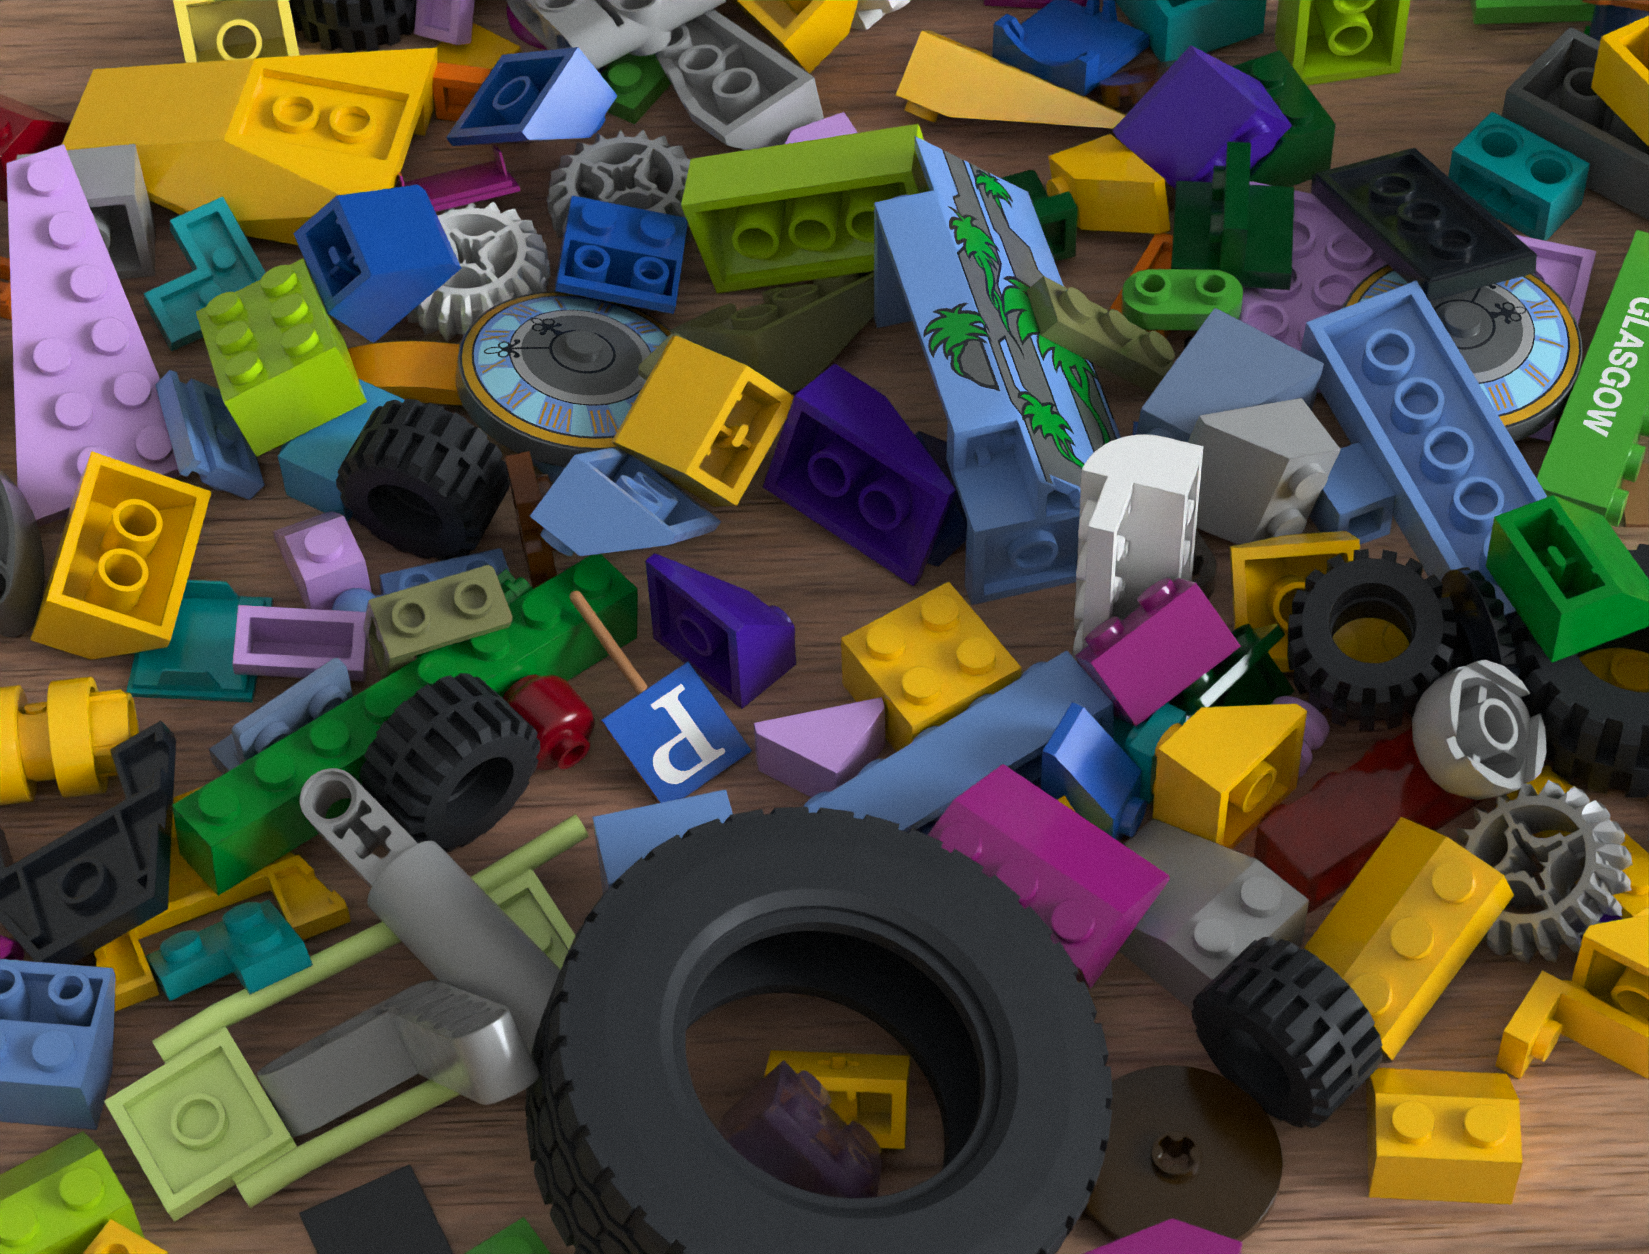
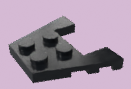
(102, 872)

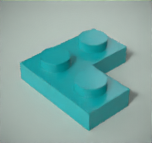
(220, 264)
(248, 941)

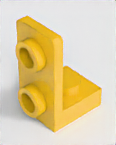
(1570, 1010)

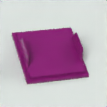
(467, 183)

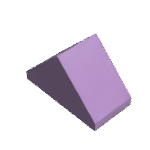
(821, 746)

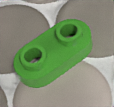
(1179, 297)

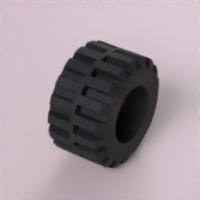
(354, 23)
(423, 479)
(1377, 591)
(451, 761)
(1287, 1031)

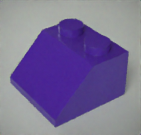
(1193, 113)

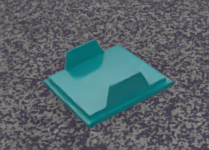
(200, 650)

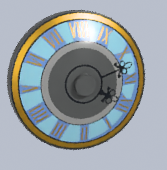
(1514, 340)
(554, 372)

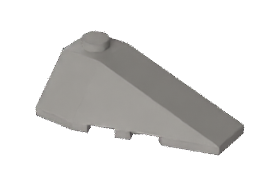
(737, 83)

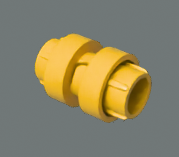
(62, 738)

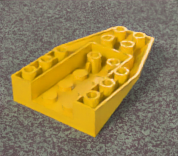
(262, 130)

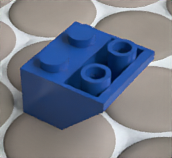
(621, 254)
(376, 256)

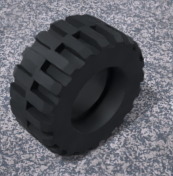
(1588, 723)

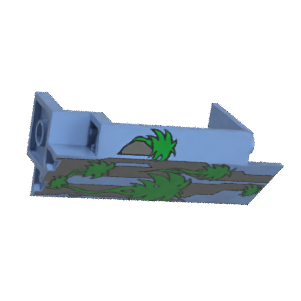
(1013, 401)

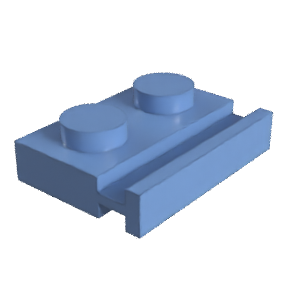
(207, 437)

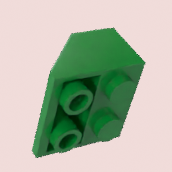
(1567, 576)

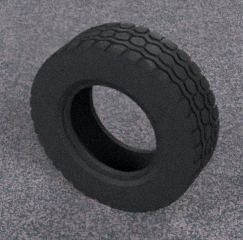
(840, 917)

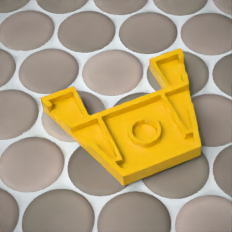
(298, 893)

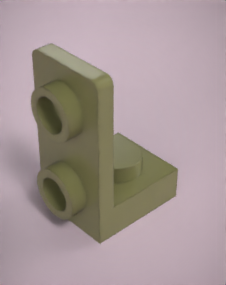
(434, 616)

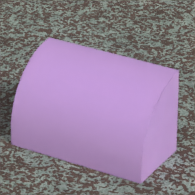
(298, 641)

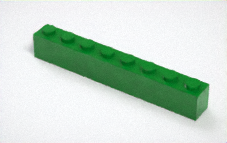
(255, 808)

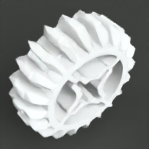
(498, 262)

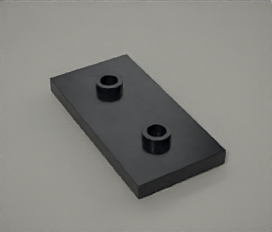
(1423, 224)

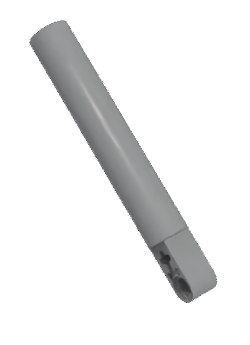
(433, 903)

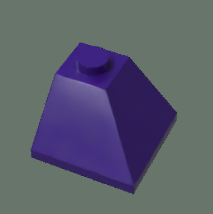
(719, 629)

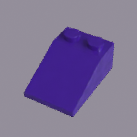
(860, 473)

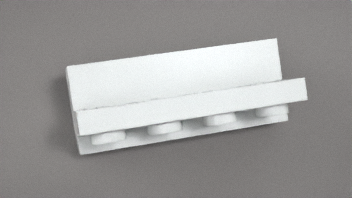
(1133, 525)

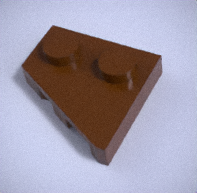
(527, 493)

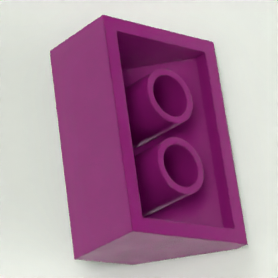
(1057, 863)

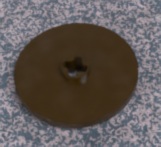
(1192, 1112)

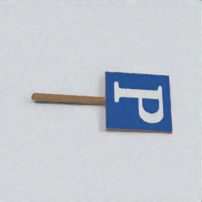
(671, 730)

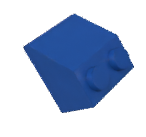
(536, 100)

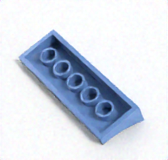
(1424, 424)

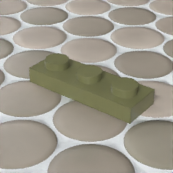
(1100, 334)

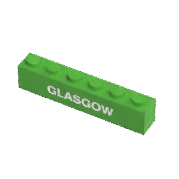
(1609, 401)

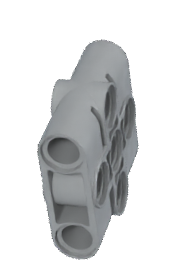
(607, 27)

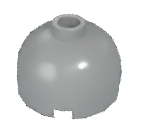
(1478, 732)

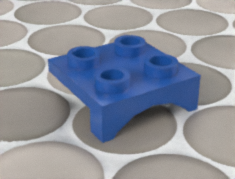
(1069, 43)

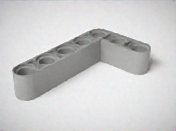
(421, 1031)

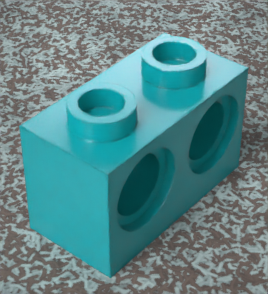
(1519, 176)

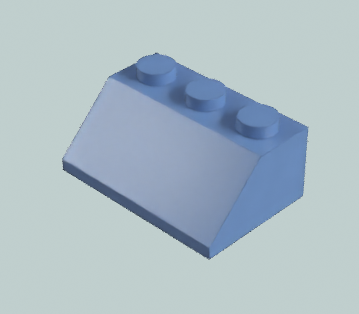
(617, 504)

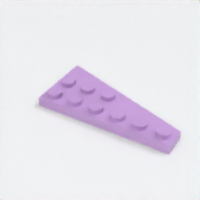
(75, 341)

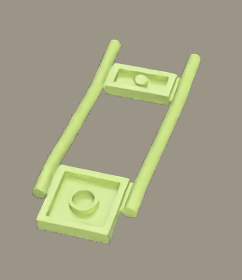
(205, 1115)

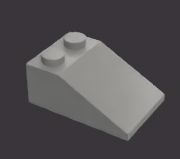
(1206, 910)

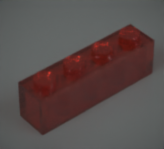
(1345, 817)

